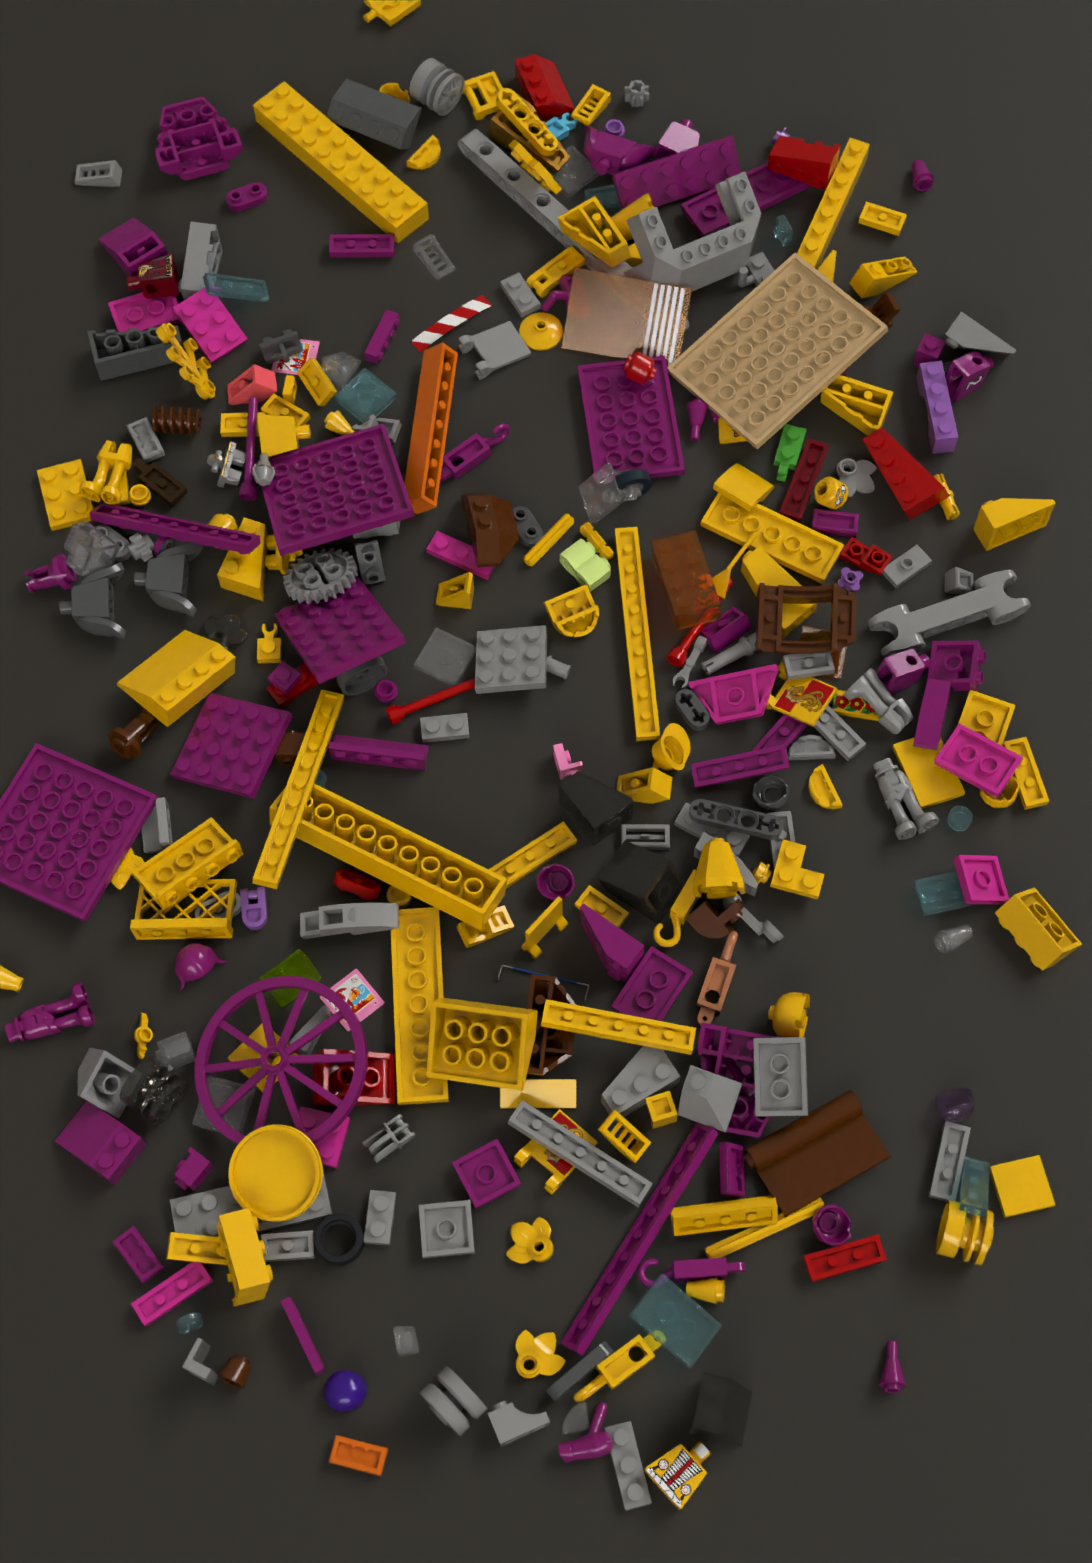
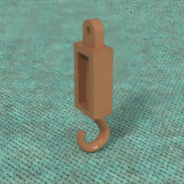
(717, 979)

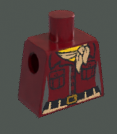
(156, 278)

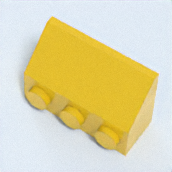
(1037, 928)

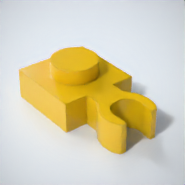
(269, 648)

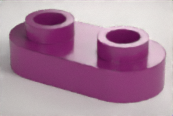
(247, 196)

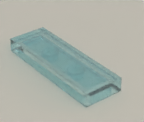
(236, 287)
(974, 1186)

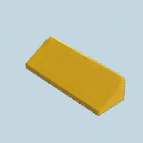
(541, 1094)

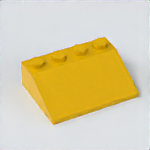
(179, 676)
(480, 1043)

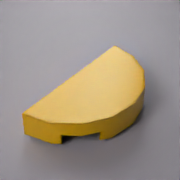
(426, 155)
(822, 789)

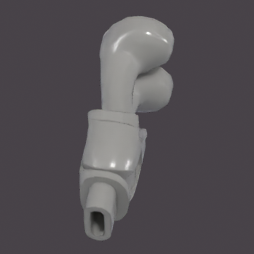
(896, 788)

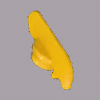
(143, 1035)

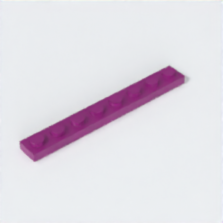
(175, 528)

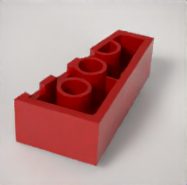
(907, 478)

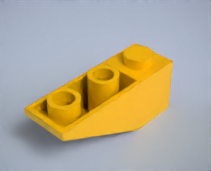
(881, 275)

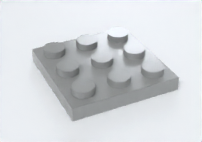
(511, 659)

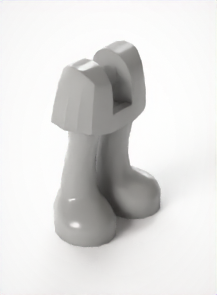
(892, 713)

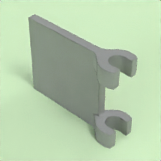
(496, 348)

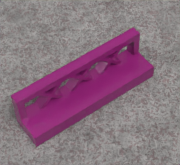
(379, 752)

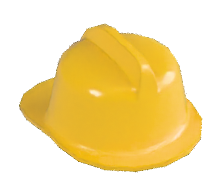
(671, 749)

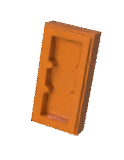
(358, 1455)

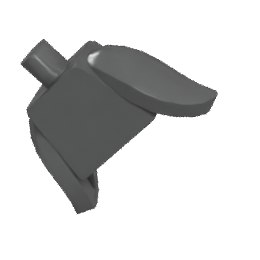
(169, 578)
(94, 603)

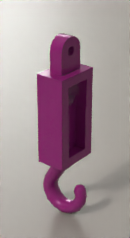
(472, 451)
(692, 1270)

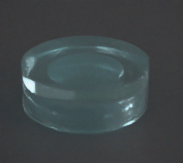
(959, 818)
(189, 1323)

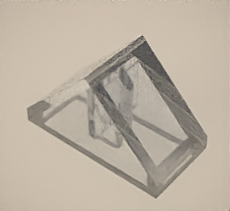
(340, 367)

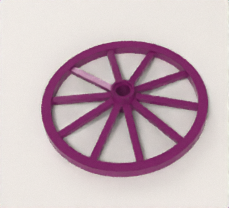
(287, 1059)

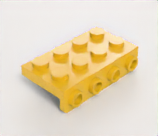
(187, 863)

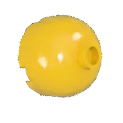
(789, 1014)

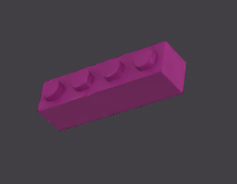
(381, 338)

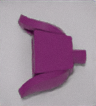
(613, 153)

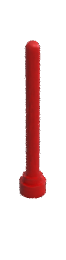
(678, 655)
(396, 713)

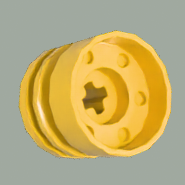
(964, 1232)

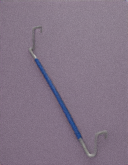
(561, 979)

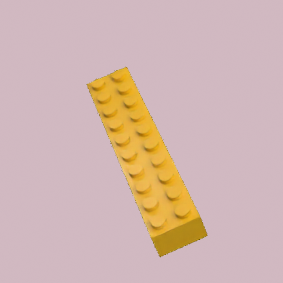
(341, 162)
(399, 857)

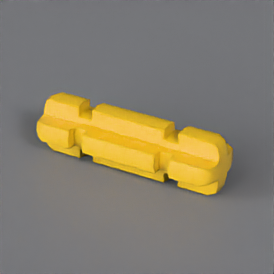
(596, 540)

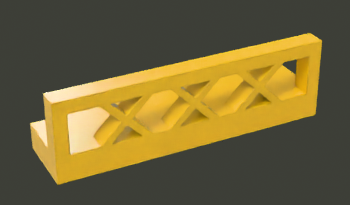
(724, 1215)

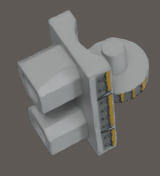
(227, 474)

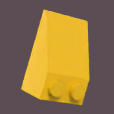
(1010, 519)

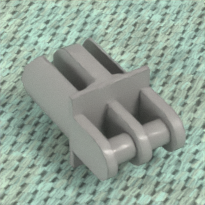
(385, 1141)

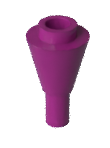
(697, 411)
(892, 1375)

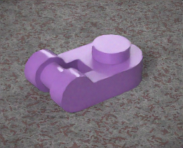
(254, 915)

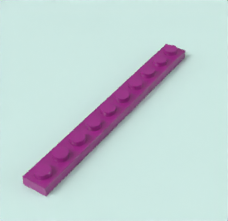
(639, 1239)

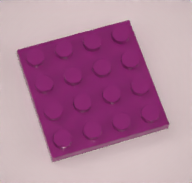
(231, 745)

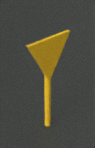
(721, 580)

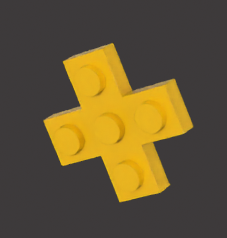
(534, 167)

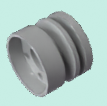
(436, 86)

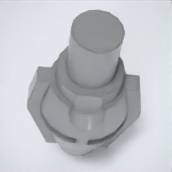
(263, 471)

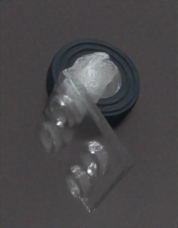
(610, 488)

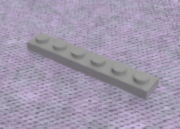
(580, 1153)

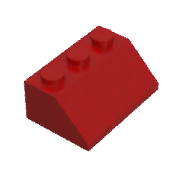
(543, 87)

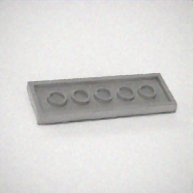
(200, 1211)

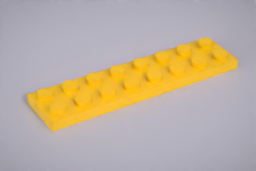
(416, 984)

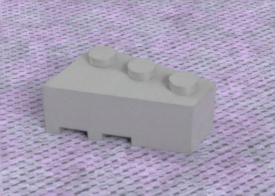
(644, 1076)

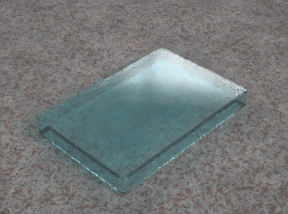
(675, 1320)

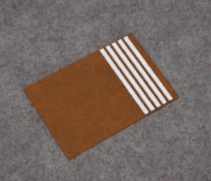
(625, 316)

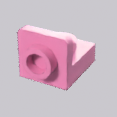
(563, 762)

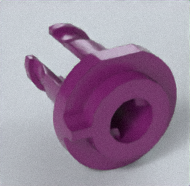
(52, 575)

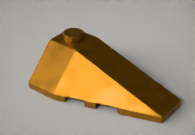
(505, 132)

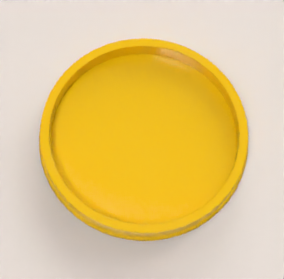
(275, 1173)

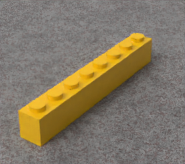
(834, 202)

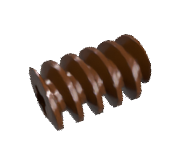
(176, 421)

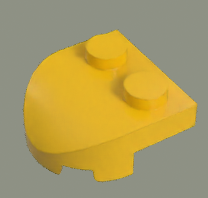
(573, 612)

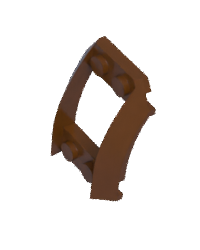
(769, 617)

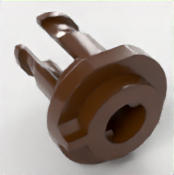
(127, 740)

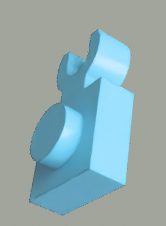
(561, 127)

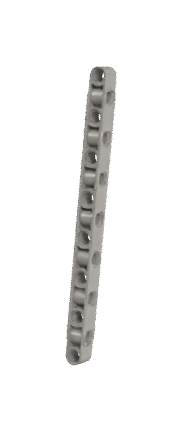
(528, 195)

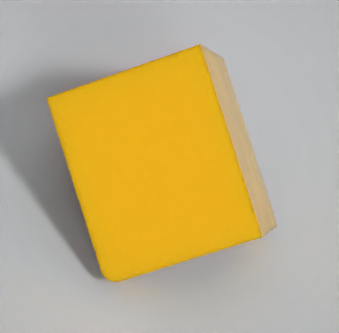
(661, 1109)

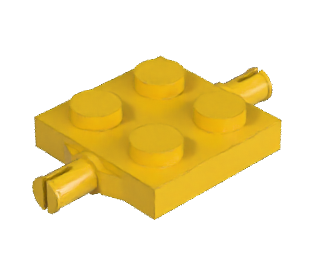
(390, 10)

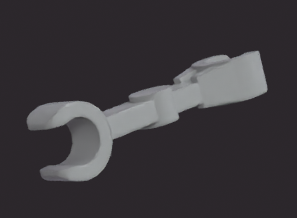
(699, 647)

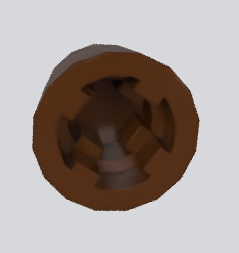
(235, 1371)

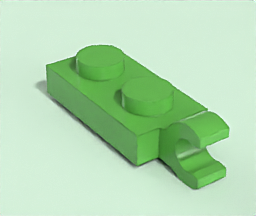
(789, 450)

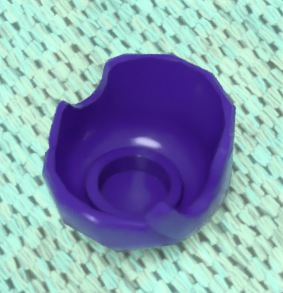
(345, 1390)

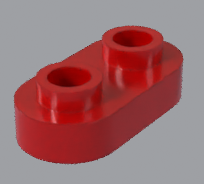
(357, 884)

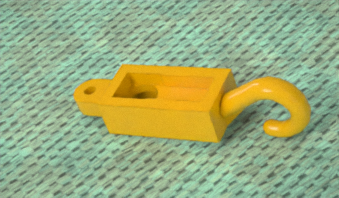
(679, 911)
(619, 1366)

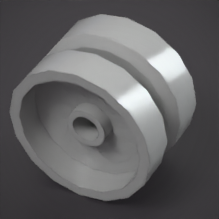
(452, 1401)

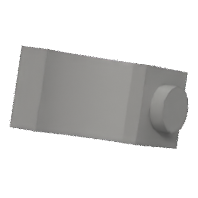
(513, 1424)

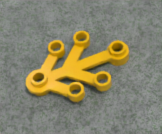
(189, 371)

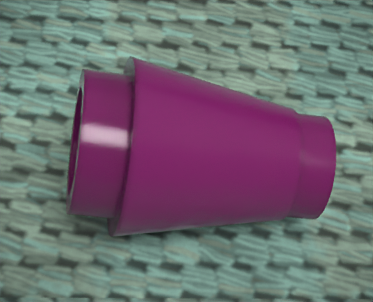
(921, 176)

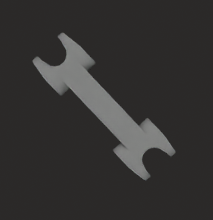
(983, 602)

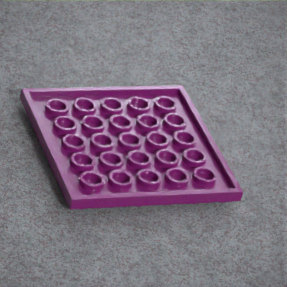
(335, 490)
(67, 830)

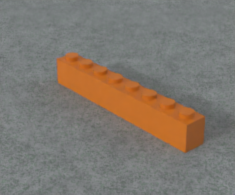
(430, 427)

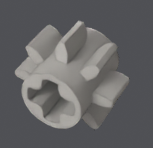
(636, 93)
(141, 547)

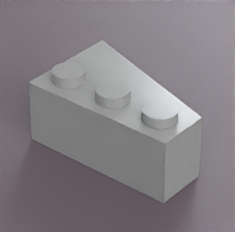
(201, 257)

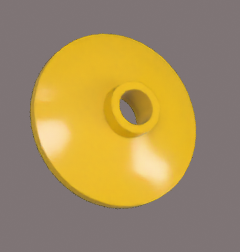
(541, 338)

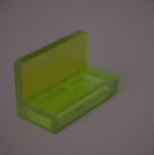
(294, 965)

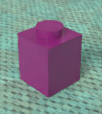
(929, 350)

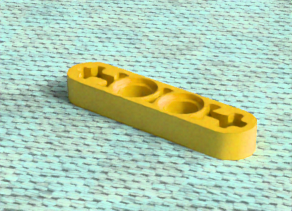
(524, 123)

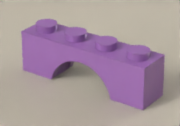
(941, 421)

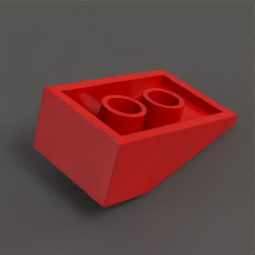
(336, 1078)

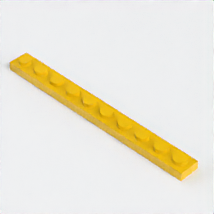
(637, 634)
(298, 790)

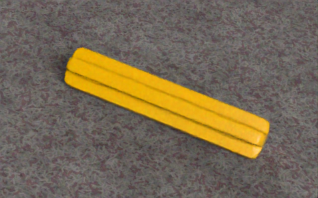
(548, 540)

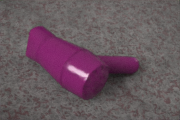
(591, 1445)

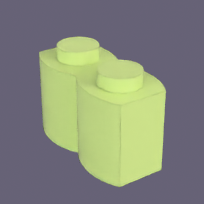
(585, 564)

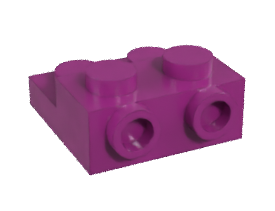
(958, 663)

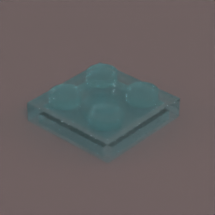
(365, 396)

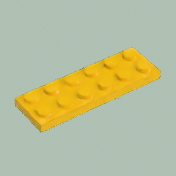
(777, 535)

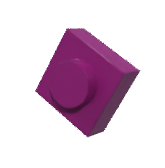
(284, 677)

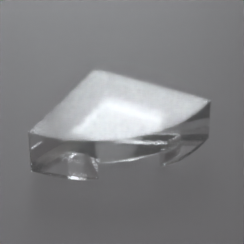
(576, 1419)

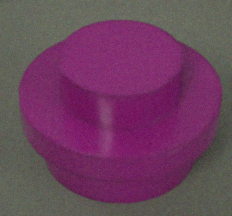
(386, 691)

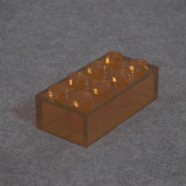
(686, 580)

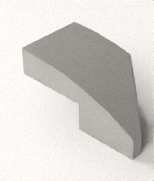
(392, 426)

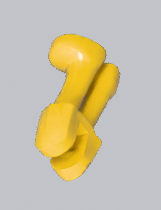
(108, 459)

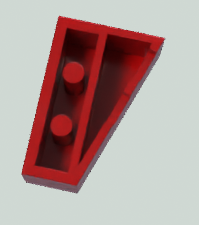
(804, 161)

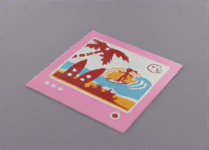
(297, 360)
(357, 994)

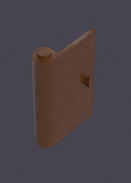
(816, 1153)

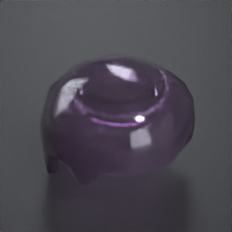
(955, 1104)

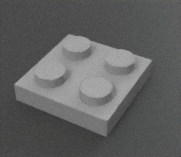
(446, 1229)

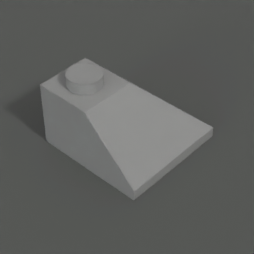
(102, 1079)
(708, 1098)

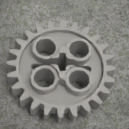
(335, 568)

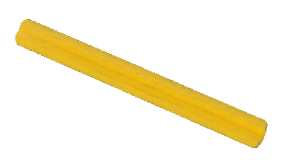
(757, 1233)

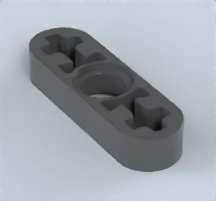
(579, 1371)

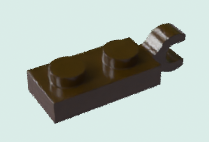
(159, 481)

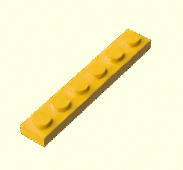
(618, 1027)

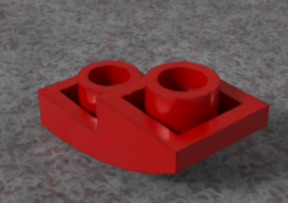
(864, 557)

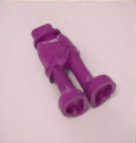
(40, 1020)

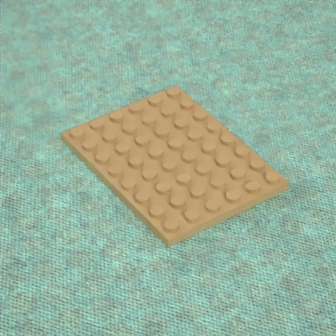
(777, 350)

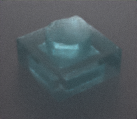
(783, 230)

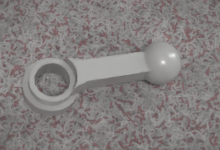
(765, 927)

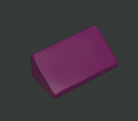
(726, 630)

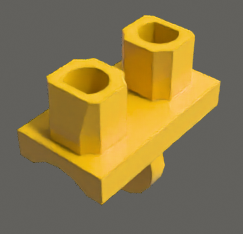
(278, 562)

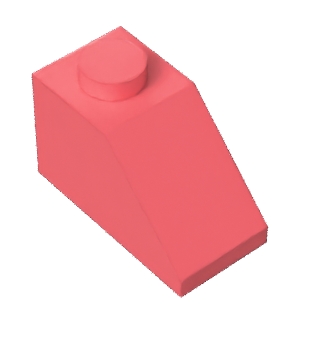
(253, 382)

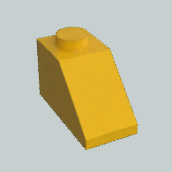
(646, 785)

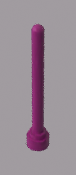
(247, 490)

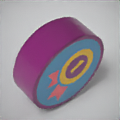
(163, 543)

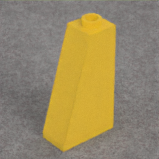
(761, 568)

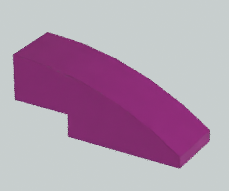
(932, 714)

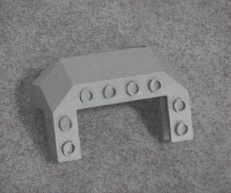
(703, 259)

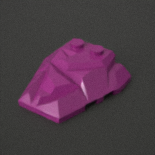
(195, 140)
(732, 1056)

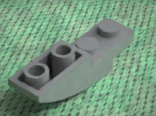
(351, 917)

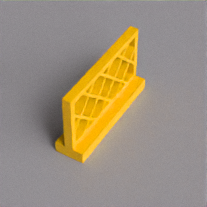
(187, 927)

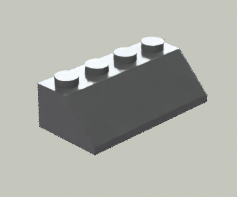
(374, 114)

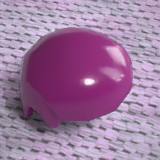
(555, 881)
(831, 1225)

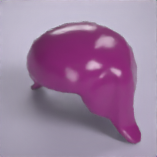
(194, 962)

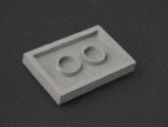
(780, 1076)

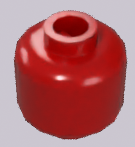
(639, 368)

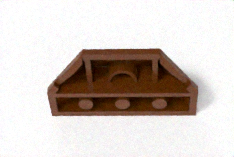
(490, 527)
(550, 1045)

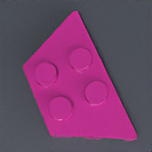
(736, 694)

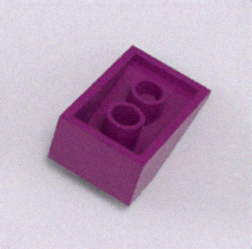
(614, 947)
(101, 1142)

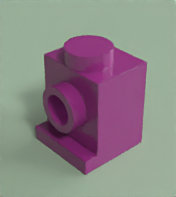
(192, 1170)

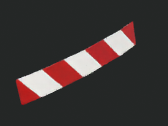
(449, 322)

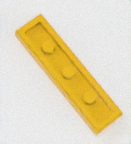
(535, 854)

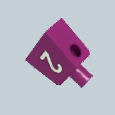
(967, 374)

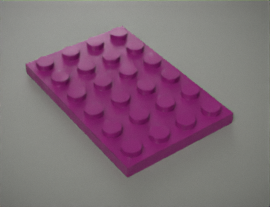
(630, 421)
(339, 632)

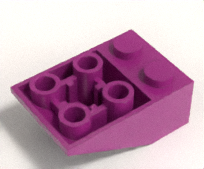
(132, 245)

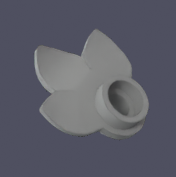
(859, 477)

